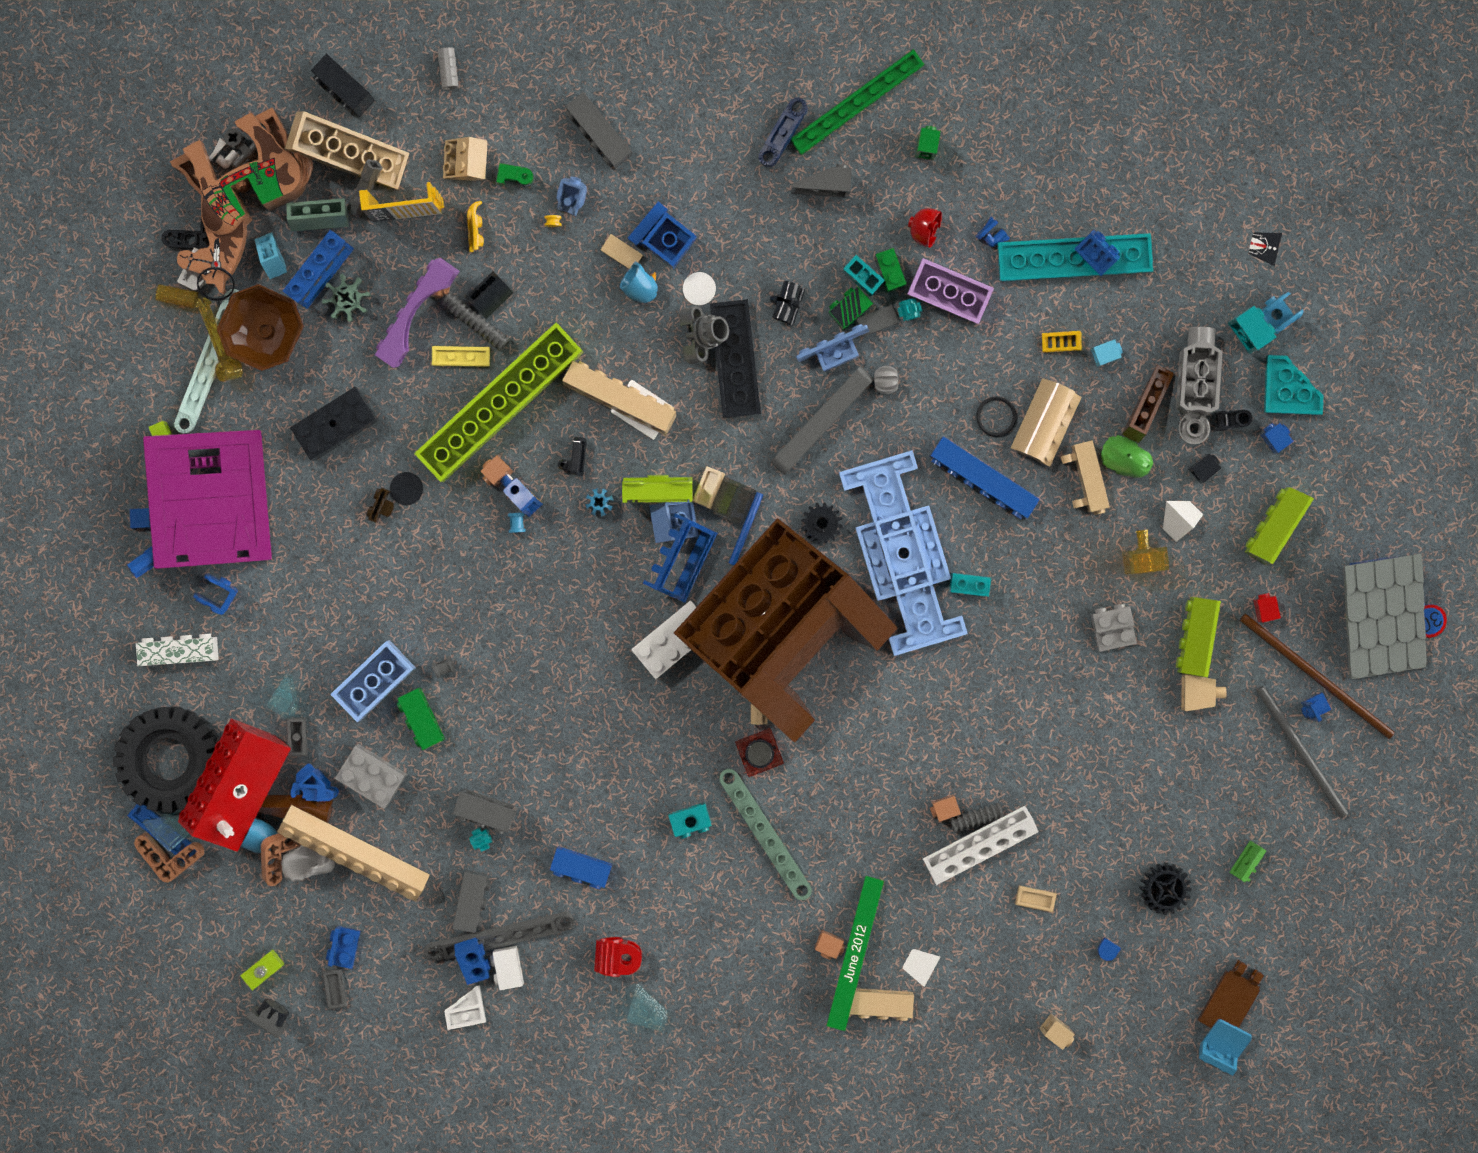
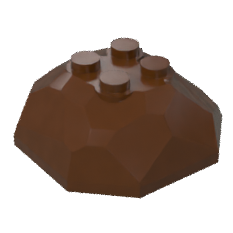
(260, 327)

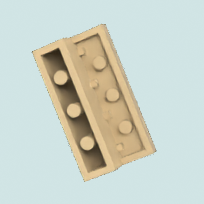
(1046, 421)

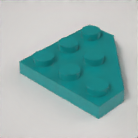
(1289, 389)

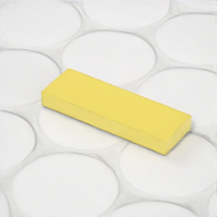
(460, 356)

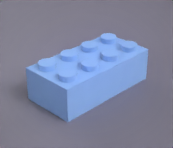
(373, 681)

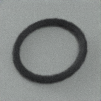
(1013, 413)

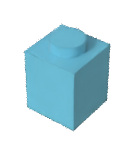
(1106, 352)

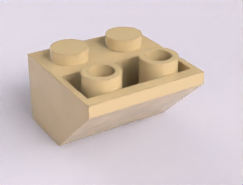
(465, 159)

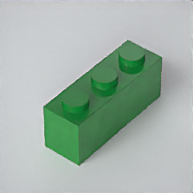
(420, 719)

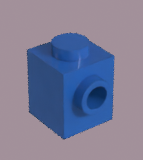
(1276, 437)

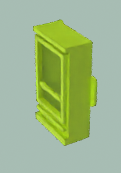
(657, 489)

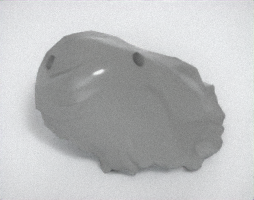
(303, 863)

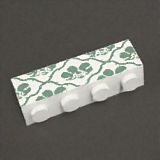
(177, 651)

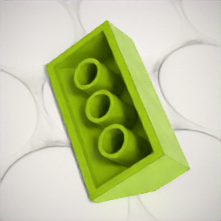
(1278, 525)
(1198, 636)

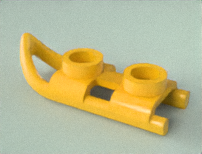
(473, 223)

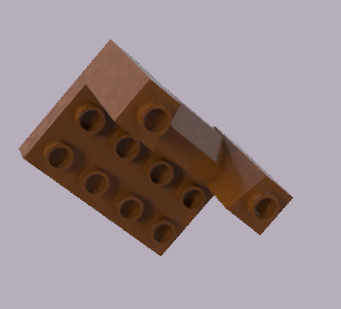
(775, 617)

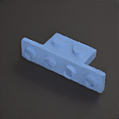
(836, 351)

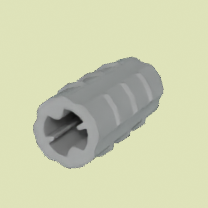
(448, 68)

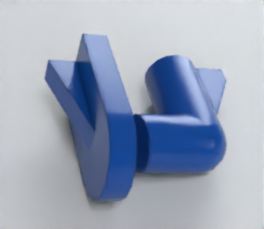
(1000, 236)

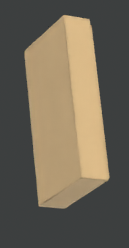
(621, 251)
(708, 487)
(1035, 898)

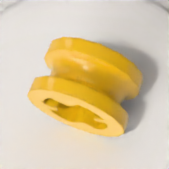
(552, 221)

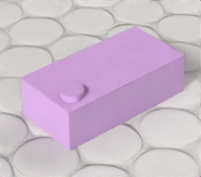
(950, 291)

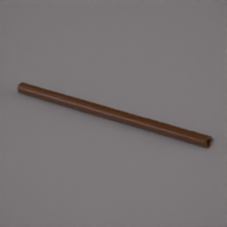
(1317, 676)

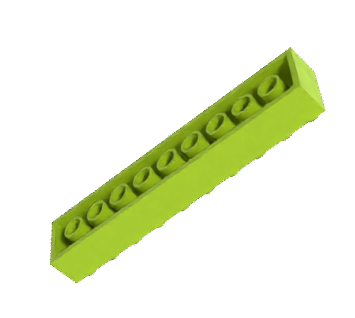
(499, 402)

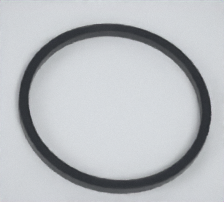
(215, 268)

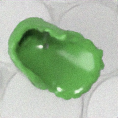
(1126, 457)

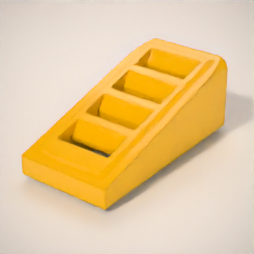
(1078, 338)

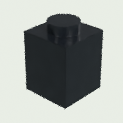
(1205, 468)

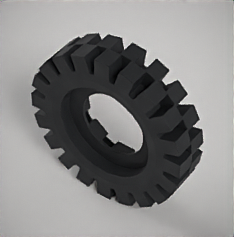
(133, 751)

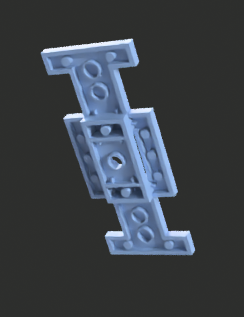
(910, 577)

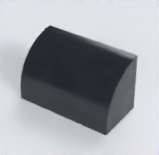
(489, 294)

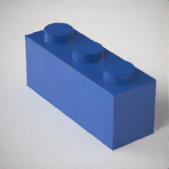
(580, 867)

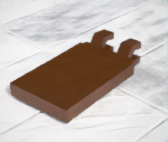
(1232, 997)

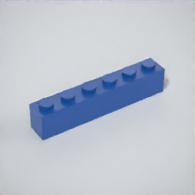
(984, 478)

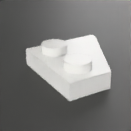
(466, 1011)

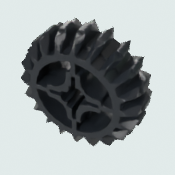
(1178, 898)

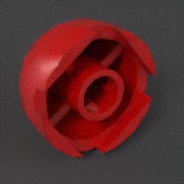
(924, 226)

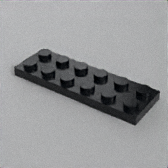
(736, 361)

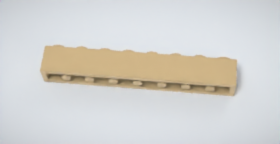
(353, 853)

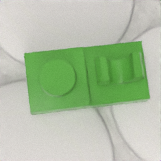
(1247, 861)

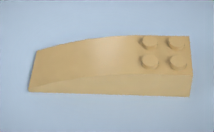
(344, 148)

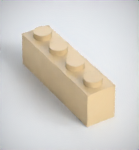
(883, 1004)

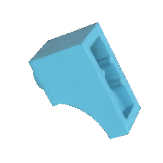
(270, 255)

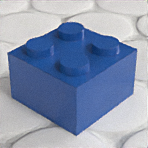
(669, 240)

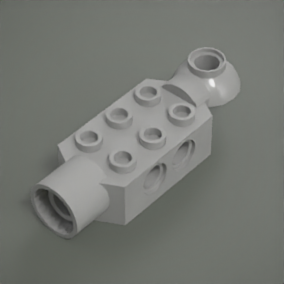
(1198, 383)

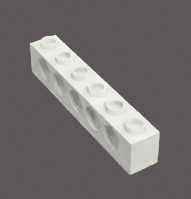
(980, 845)

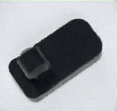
(577, 461)

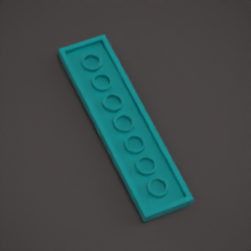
(1060, 260)

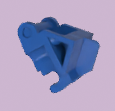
(314, 785)

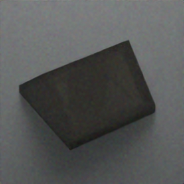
(732, 501)

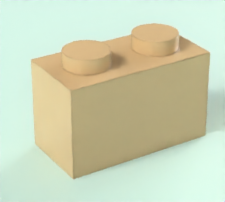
(1057, 1032)

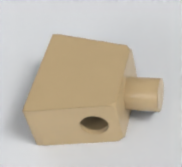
(1199, 692)

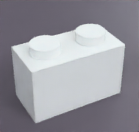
(507, 968)

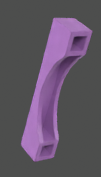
(396, 345)

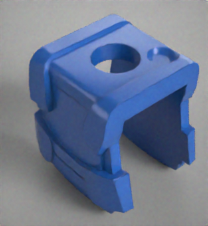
(224, 583)

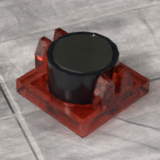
(759, 753)

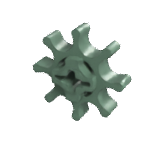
(351, 290)

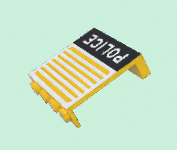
(403, 209)

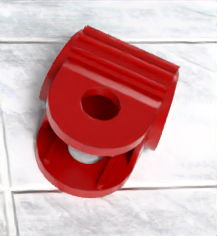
(609, 959)

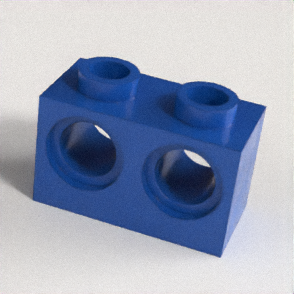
(472, 960)

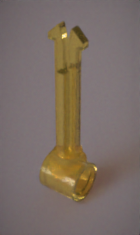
(226, 368)

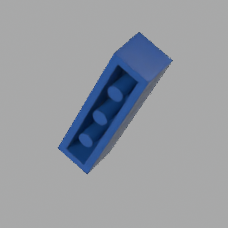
(647, 224)

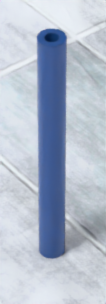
(746, 528)

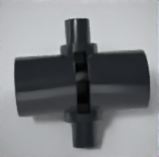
(788, 302)

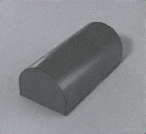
(297, 736)

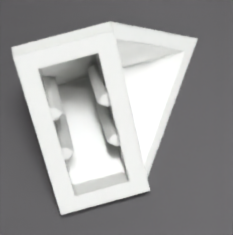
(1180, 518)

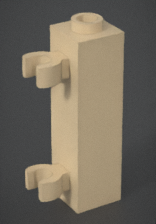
(1090, 477)

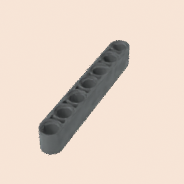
(822, 420)

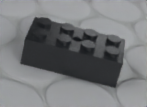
(351, 417)

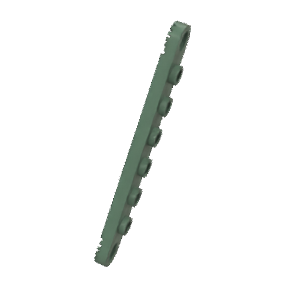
(765, 834)

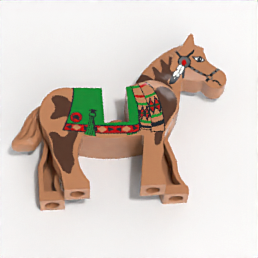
(275, 176)

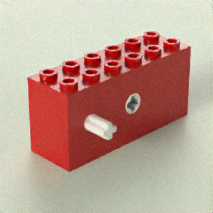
(233, 785)

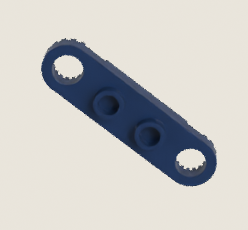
(783, 132)

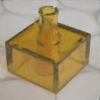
(1145, 557)

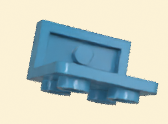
(1224, 1046)

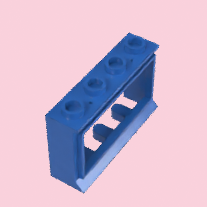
(315, 267)
(693, 564)

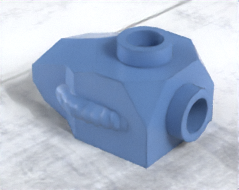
(571, 195)

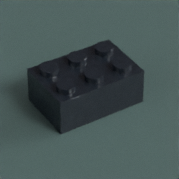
(342, 86)

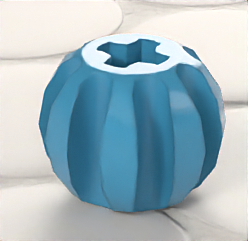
(593, 502)

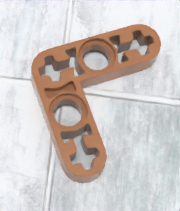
(278, 846)
(170, 864)

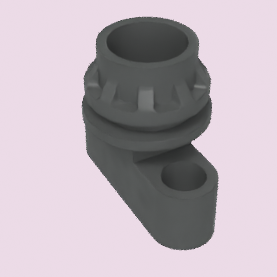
(706, 333)

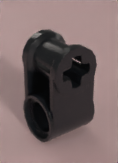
(1229, 419)

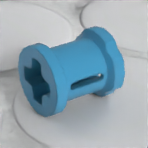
(516, 522)

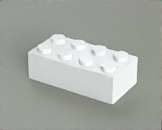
(662, 646)

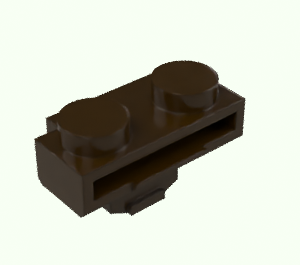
(381, 505)

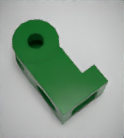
(514, 174)

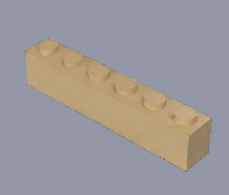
(619, 398)

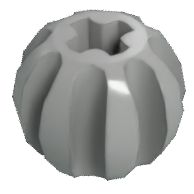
(886, 379)

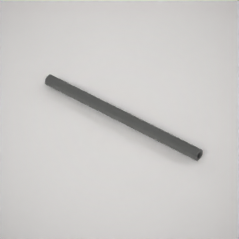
(1302, 751)

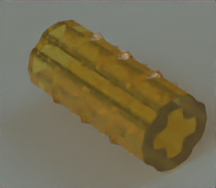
(176, 296)

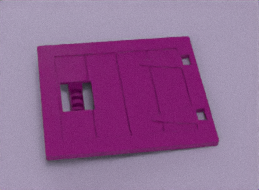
(207, 513)

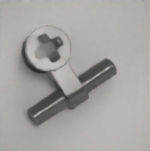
(247, 152)

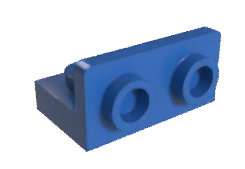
(1097, 252)
(343, 947)

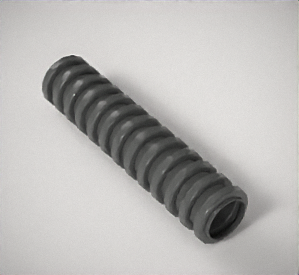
(475, 321)

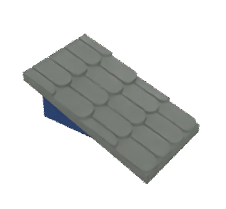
(1385, 615)

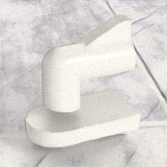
(223, 162)

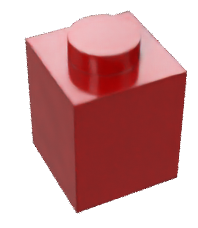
(1266, 608)

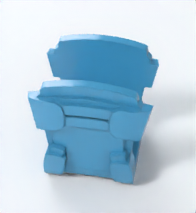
(1287, 316)

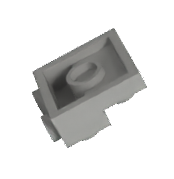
(1113, 627)

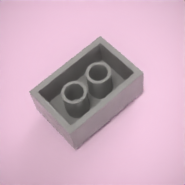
(371, 776)

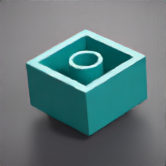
(1252, 329)

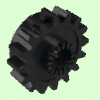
(811, 525)

